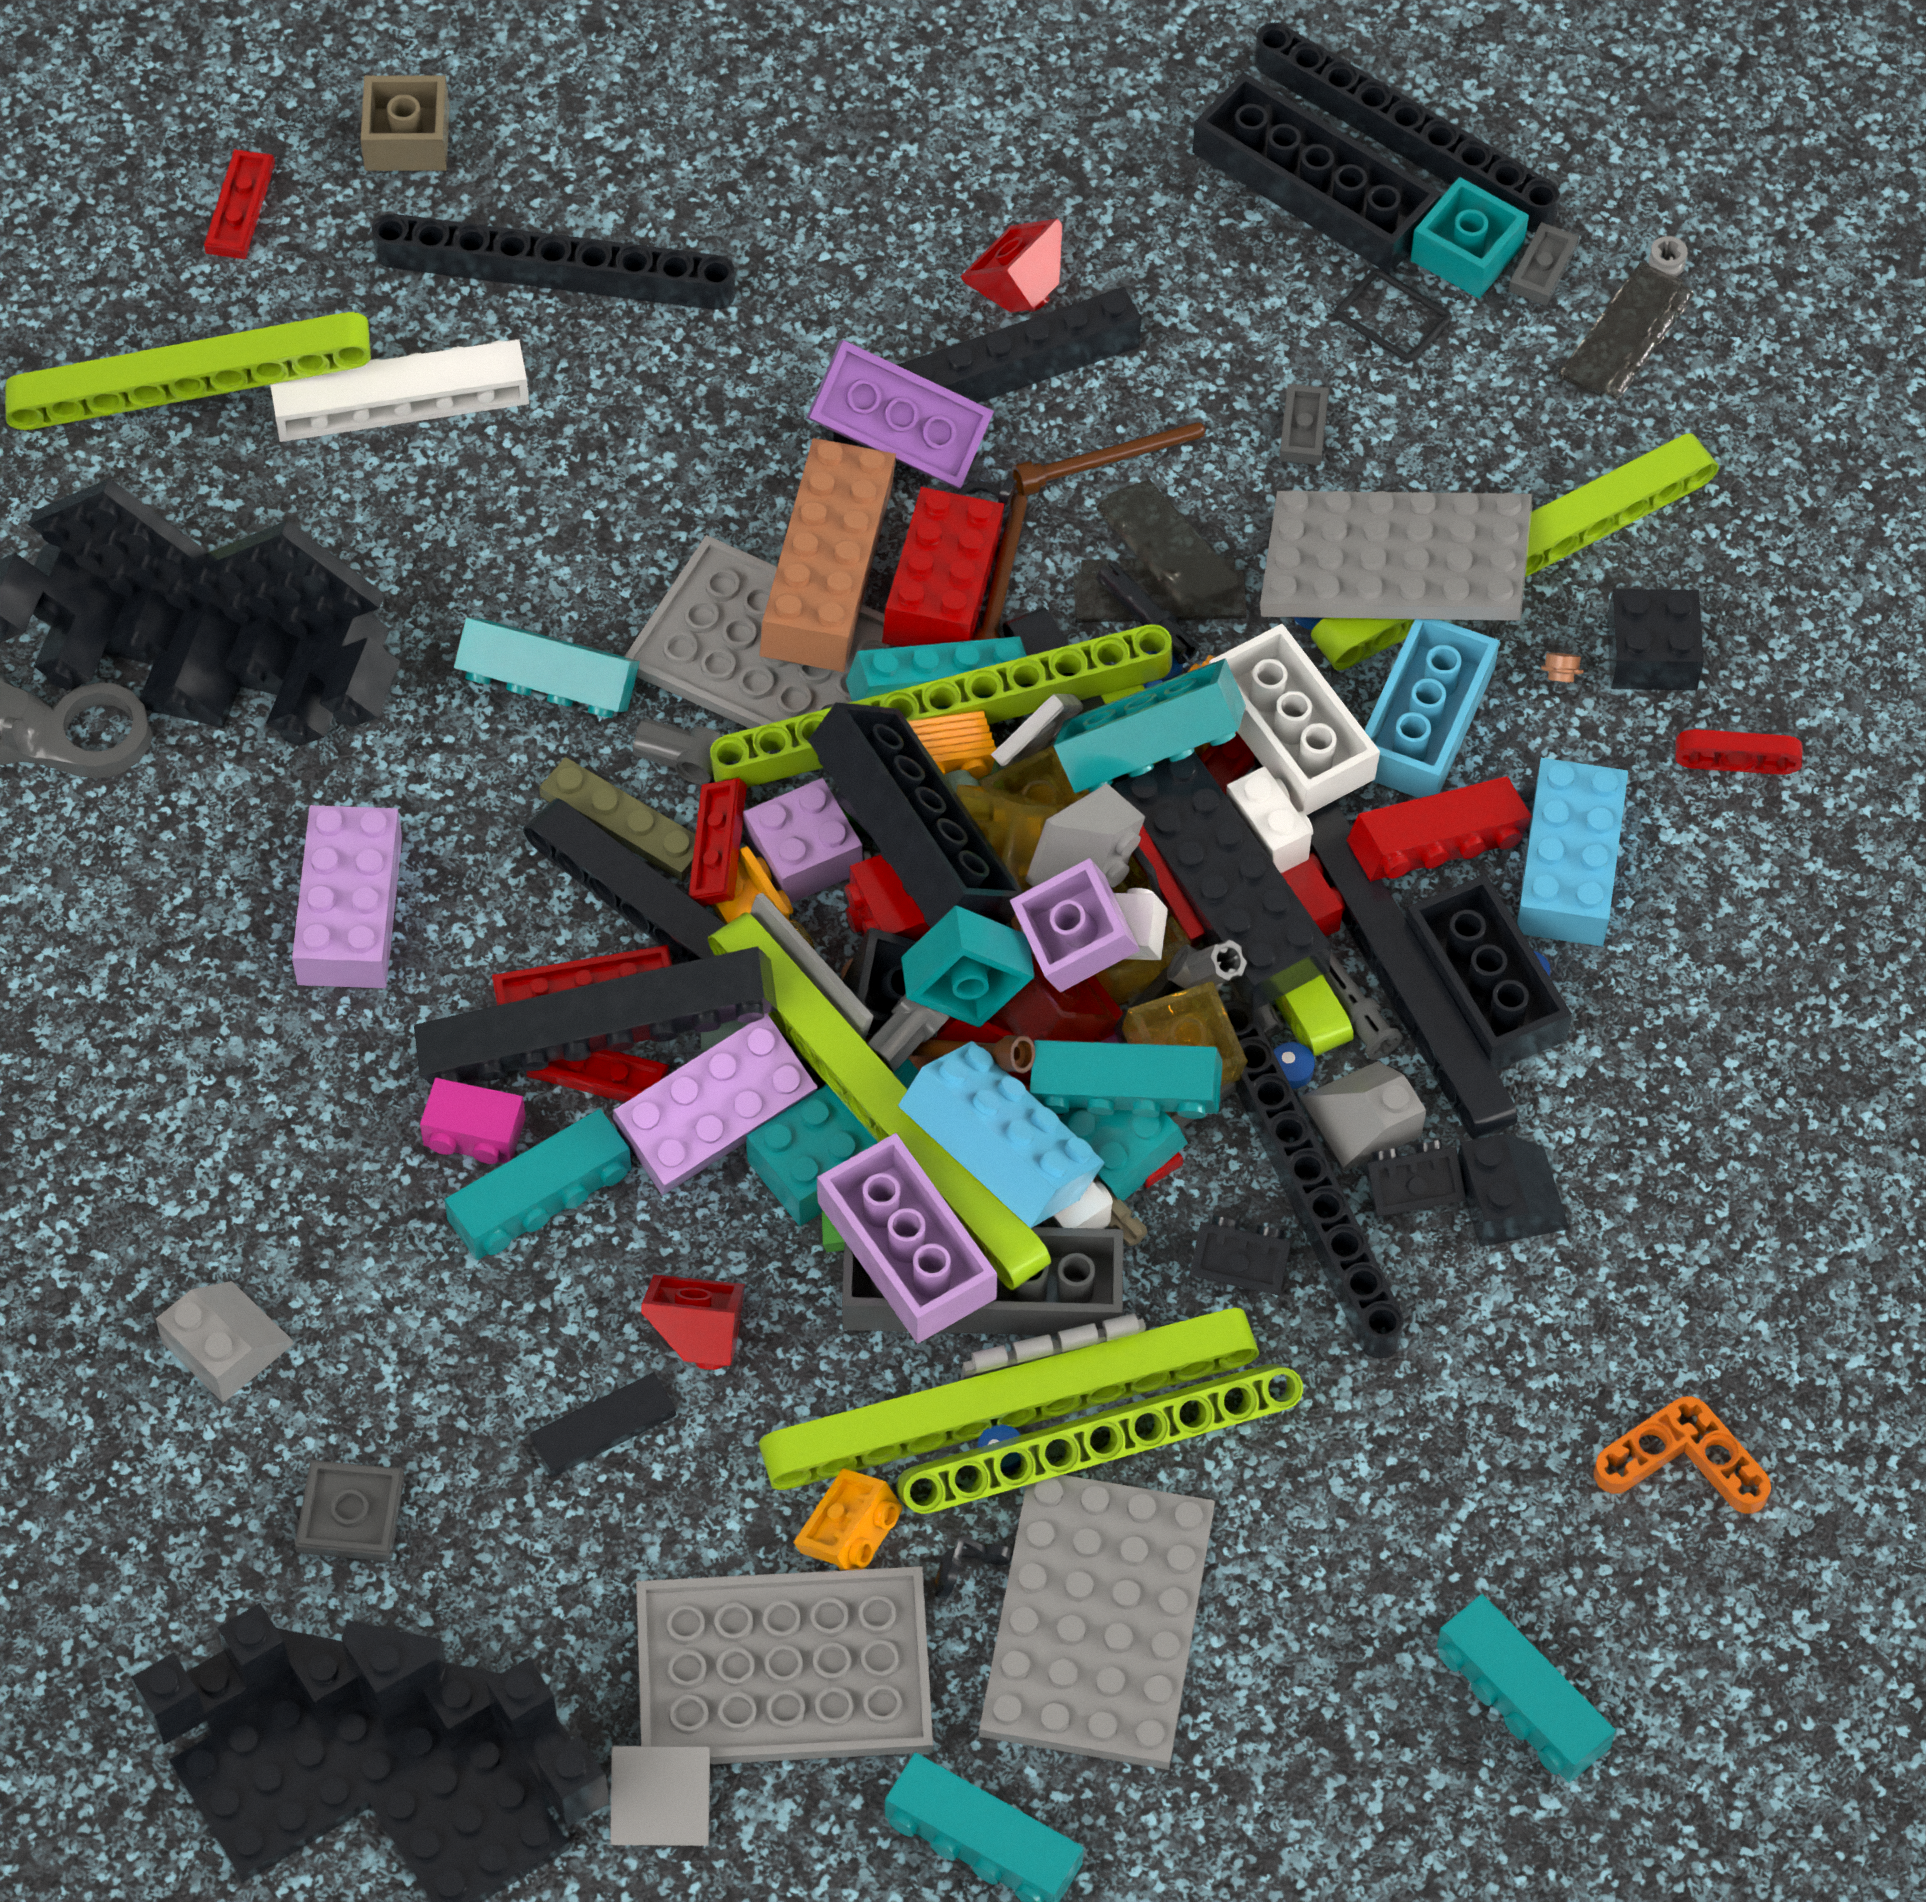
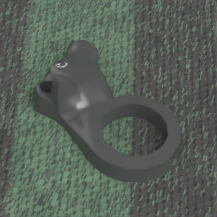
(38, 731)

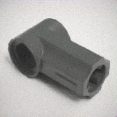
(677, 748)
(1215, 963)
(904, 1031)

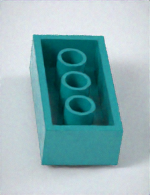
(1151, 727)
(807, 1143)

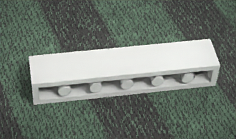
(402, 390)

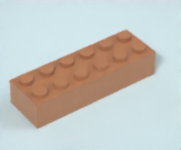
(827, 555)

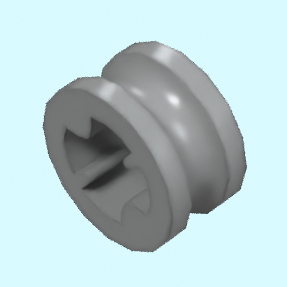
(1668, 245)

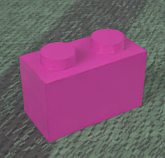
(472, 1121)

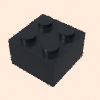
(1655, 639)

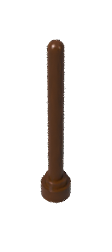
(1032, 476)
(1003, 569)
(1010, 1053)

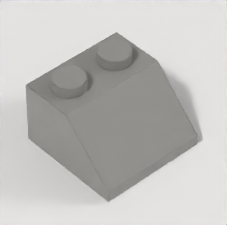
(1094, 827)
(221, 1337)

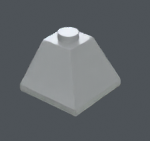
(1365, 1113)

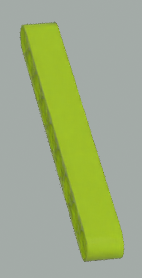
(187, 371)
(1122, 1440)

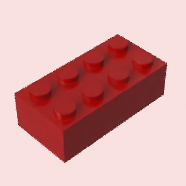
(942, 569)

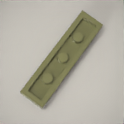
(623, 817)

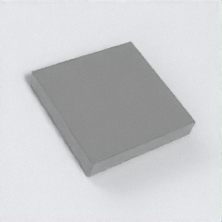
(1038, 729)
(660, 1795)

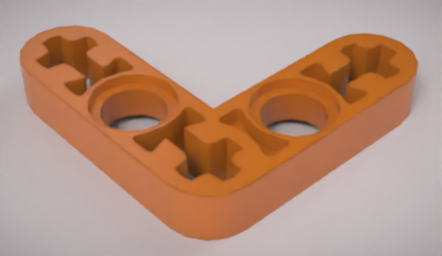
(1682, 1439)

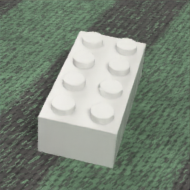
(1298, 722)

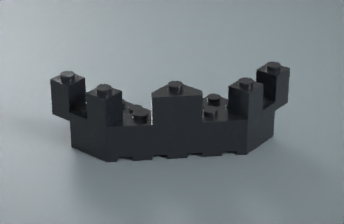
(248, 615)
(381, 1722)

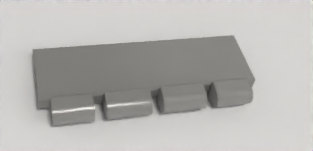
(812, 965)
(1043, 1347)

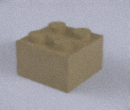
(405, 123)

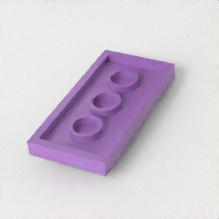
(900, 414)

